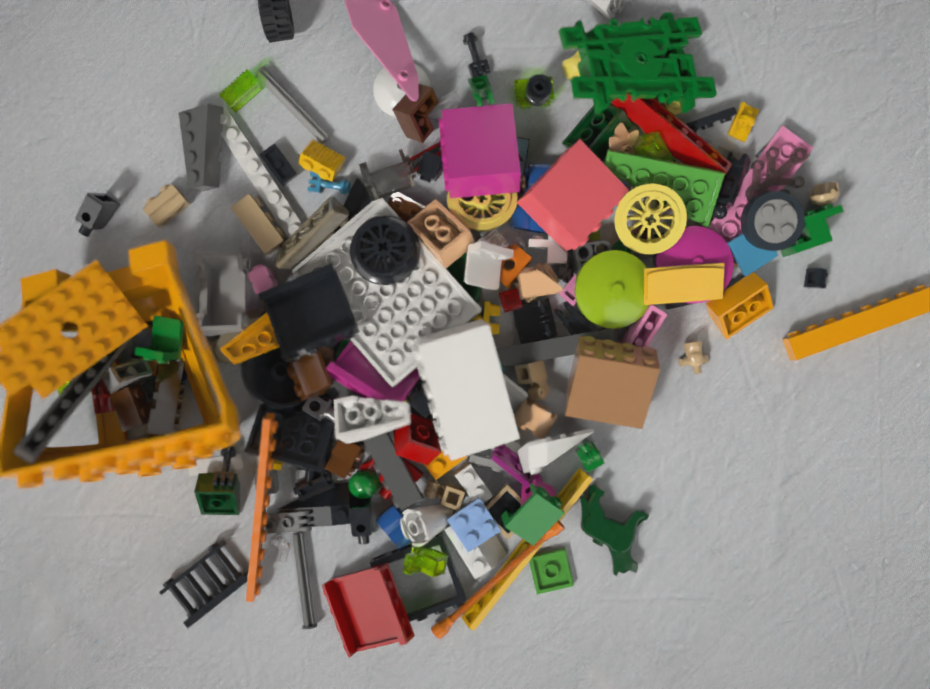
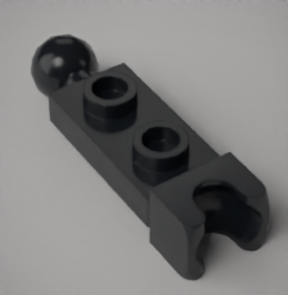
(731, 184)

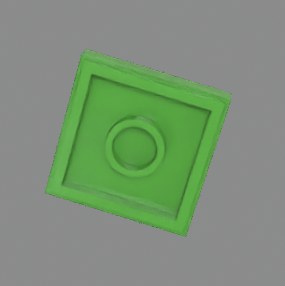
(551, 571)

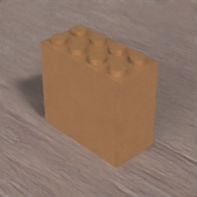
(611, 382)

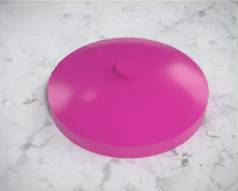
(697, 247)

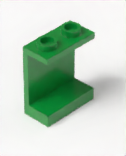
(535, 515)

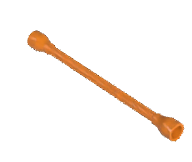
(443, 626)

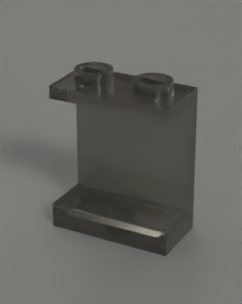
(390, 179)

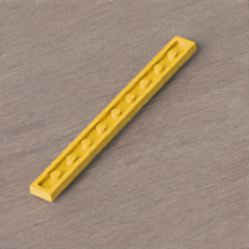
(479, 610)

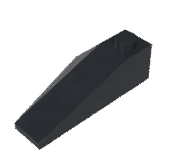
(326, 508)

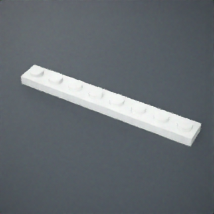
(258, 174)

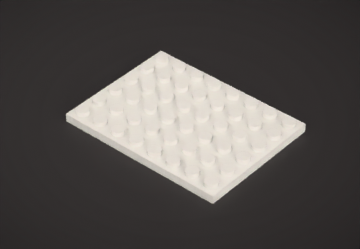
(396, 312)

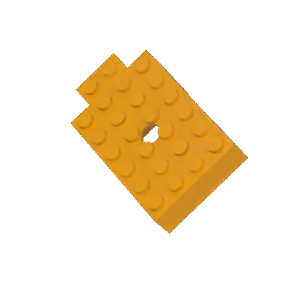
(37, 350)

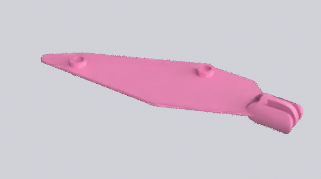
(383, 33)

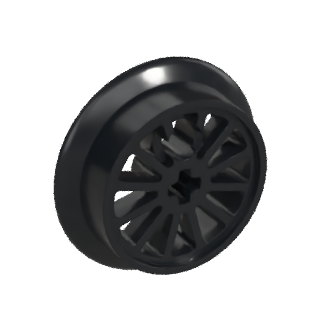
(402, 269)

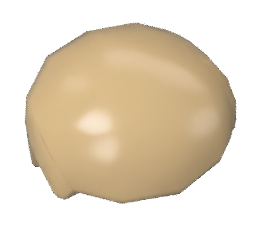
(824, 194)

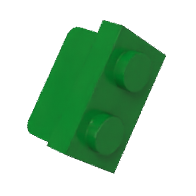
(166, 341)

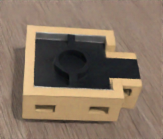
(504, 500)

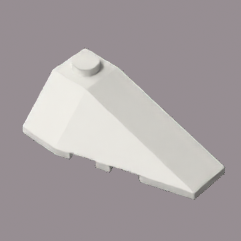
(365, 418)

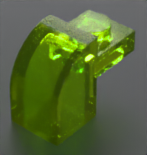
(425, 560)

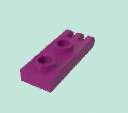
(510, 463)

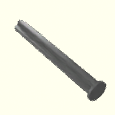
(303, 581)

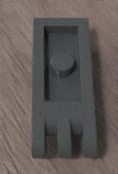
(288, 522)

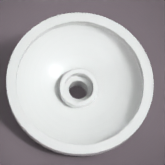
(387, 91)

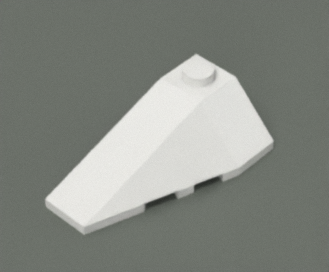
(541, 452)

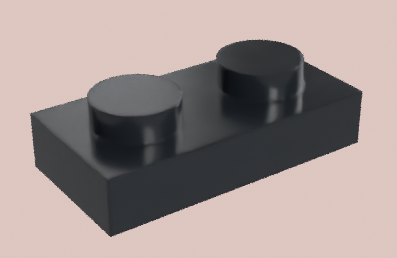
(278, 164)

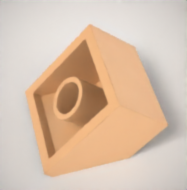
(536, 284)

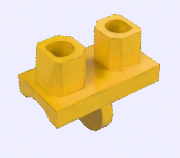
(743, 122)
(490, 310)

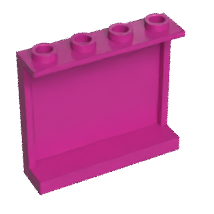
(362, 378)

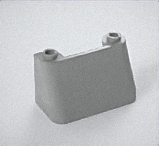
(222, 292)

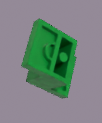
(815, 230)

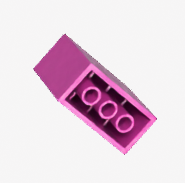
(479, 151)

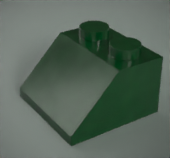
(217, 499)

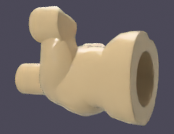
(694, 356)

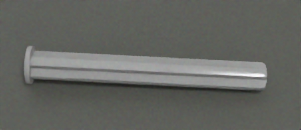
(291, 104)

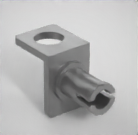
(325, 409)

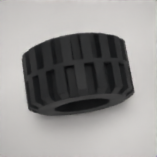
(276, 20)

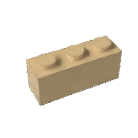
(259, 224)

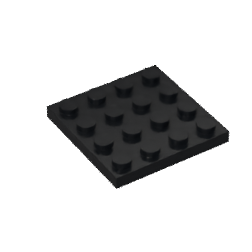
(299, 436)

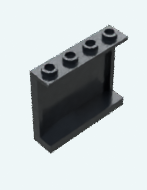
(309, 313)

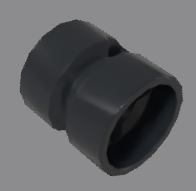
(538, 90)

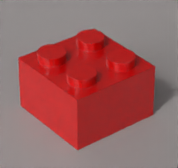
(417, 440)

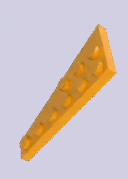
(252, 342)

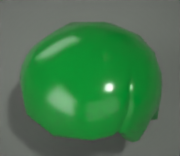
(364, 484)

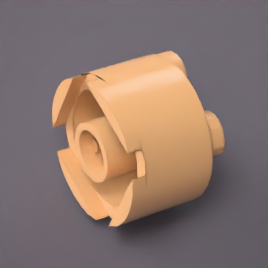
(534, 417)

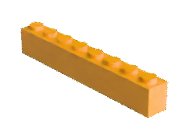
(858, 324)

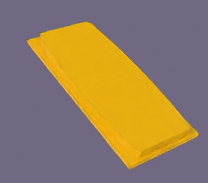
(683, 283)

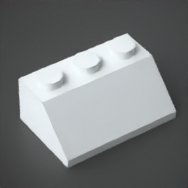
(482, 557)

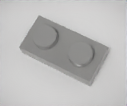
(480, 460)

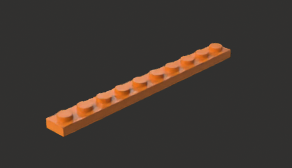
(262, 500)

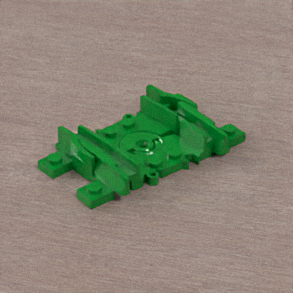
(612, 67)

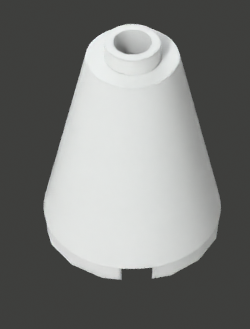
(424, 523)

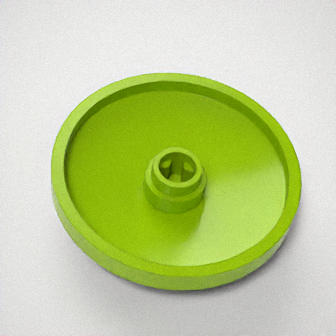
(611, 289)

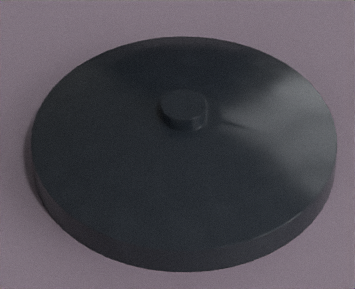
(269, 381)

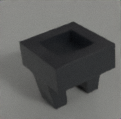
(815, 278)

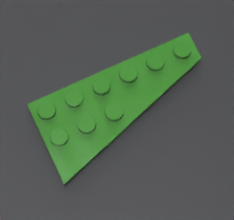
(694, 185)

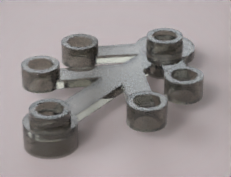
(773, 176)

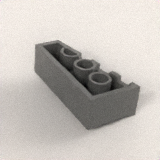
(201, 145)

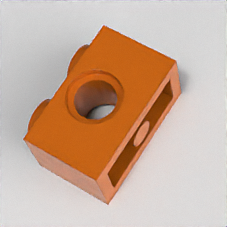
(521, 261)

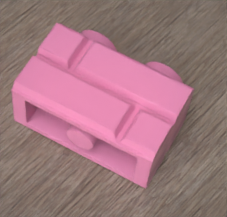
(262, 278)

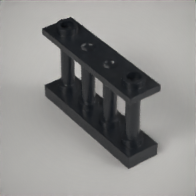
(208, 601)

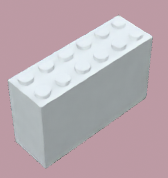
(465, 389)

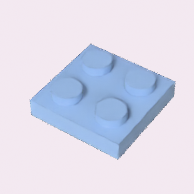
(473, 524)

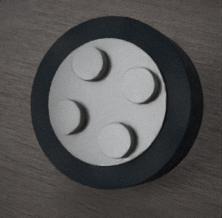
(772, 220)

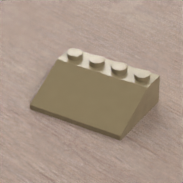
(312, 233)

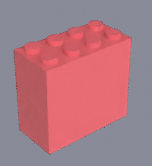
(573, 197)

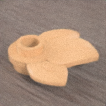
(623, 140)

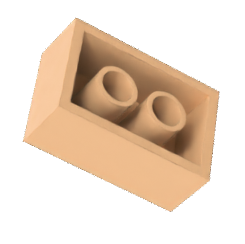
(441, 233)

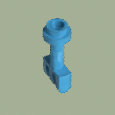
(344, 186)

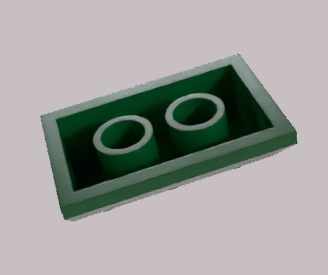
(596, 129)

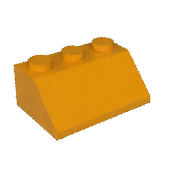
(740, 305)

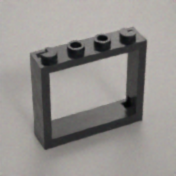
(439, 607)

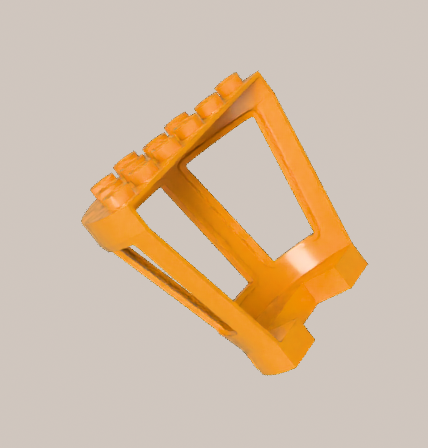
(153, 289)

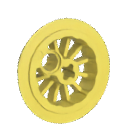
(489, 204)
(662, 242)

